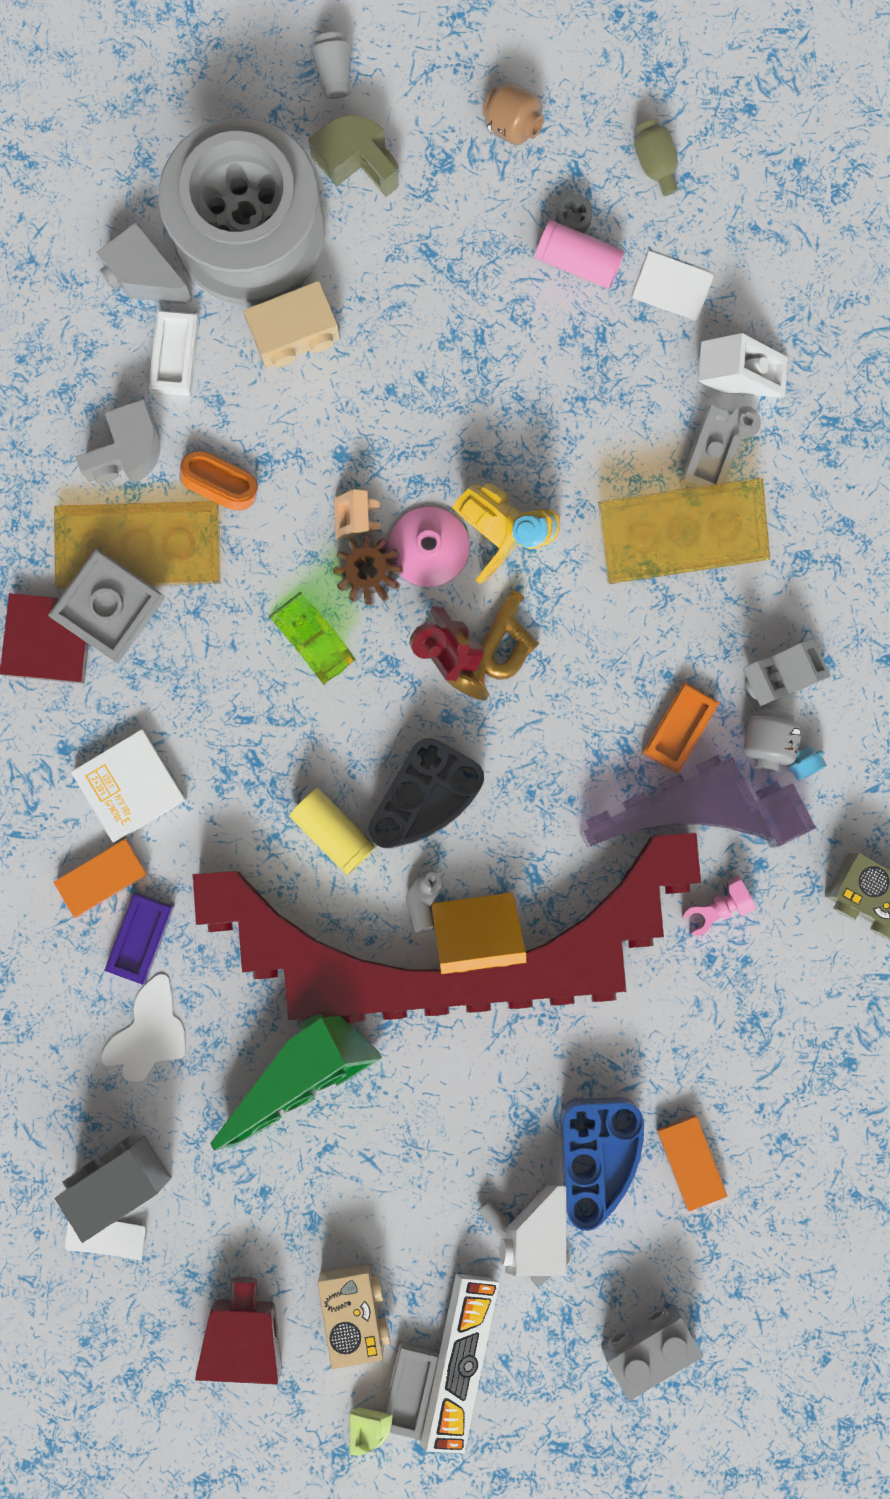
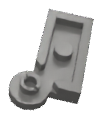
(717, 444)

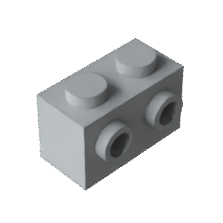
(651, 1352)

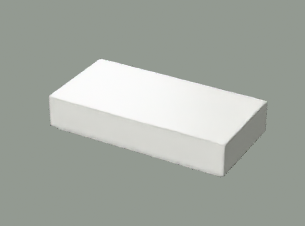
(173, 353)

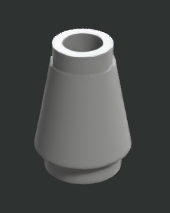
(333, 63)

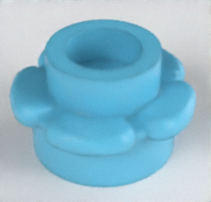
(807, 763)

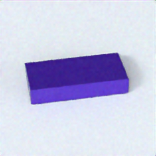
(139, 938)

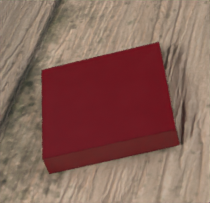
(39, 645)

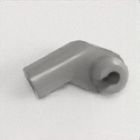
(420, 898)

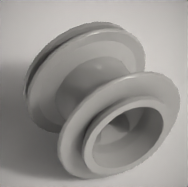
(218, 251)

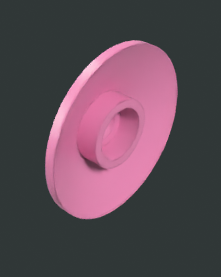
(432, 566)

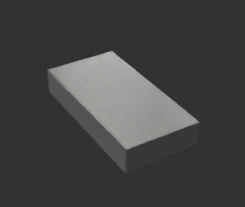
(411, 1389)

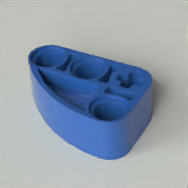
(614, 1155)

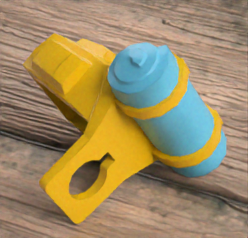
(505, 525)

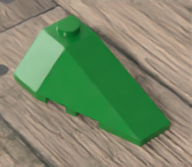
(317, 1057)

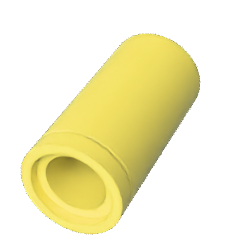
(332, 831)

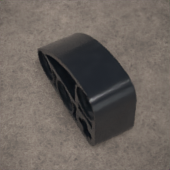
(439, 800)

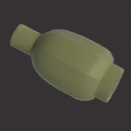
(657, 154)

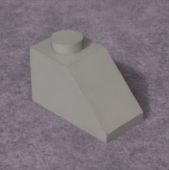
(141, 269)

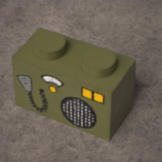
(863, 890)

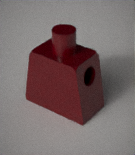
(241, 1339)

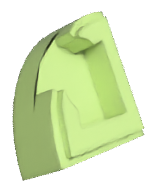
(368, 1430)

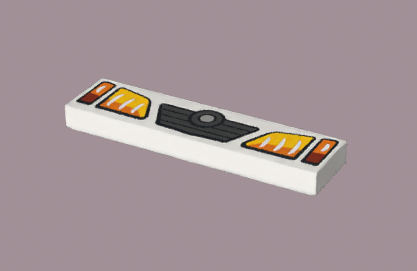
(459, 1364)

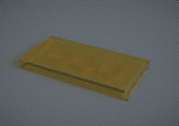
(684, 530)
(152, 540)

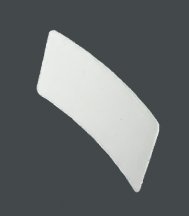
(116, 1240)

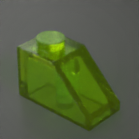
(312, 638)

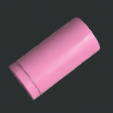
(579, 254)

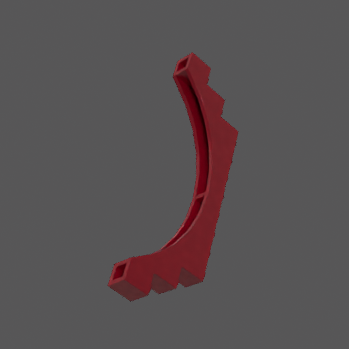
(574, 963)

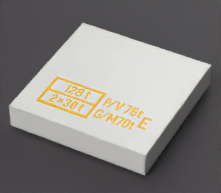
(128, 786)

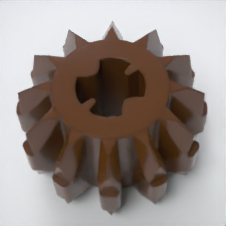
(355, 578)

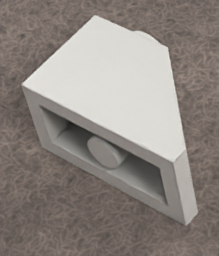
(742, 366)
(537, 1237)

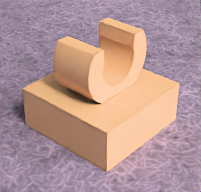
(352, 514)

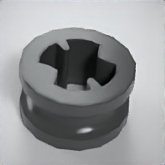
(576, 204)

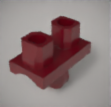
(446, 645)

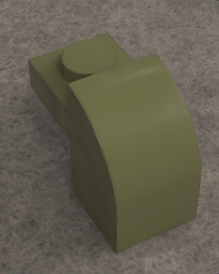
(354, 144)

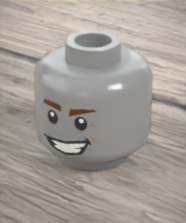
(772, 740)

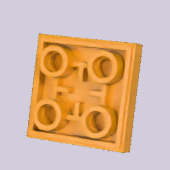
(478, 933)

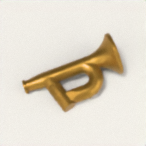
(473, 682)

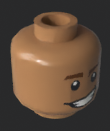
(513, 113)

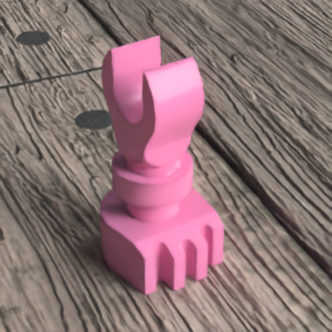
(738, 899)

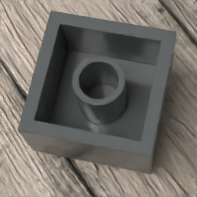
(107, 1192)

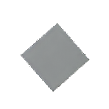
(106, 606)

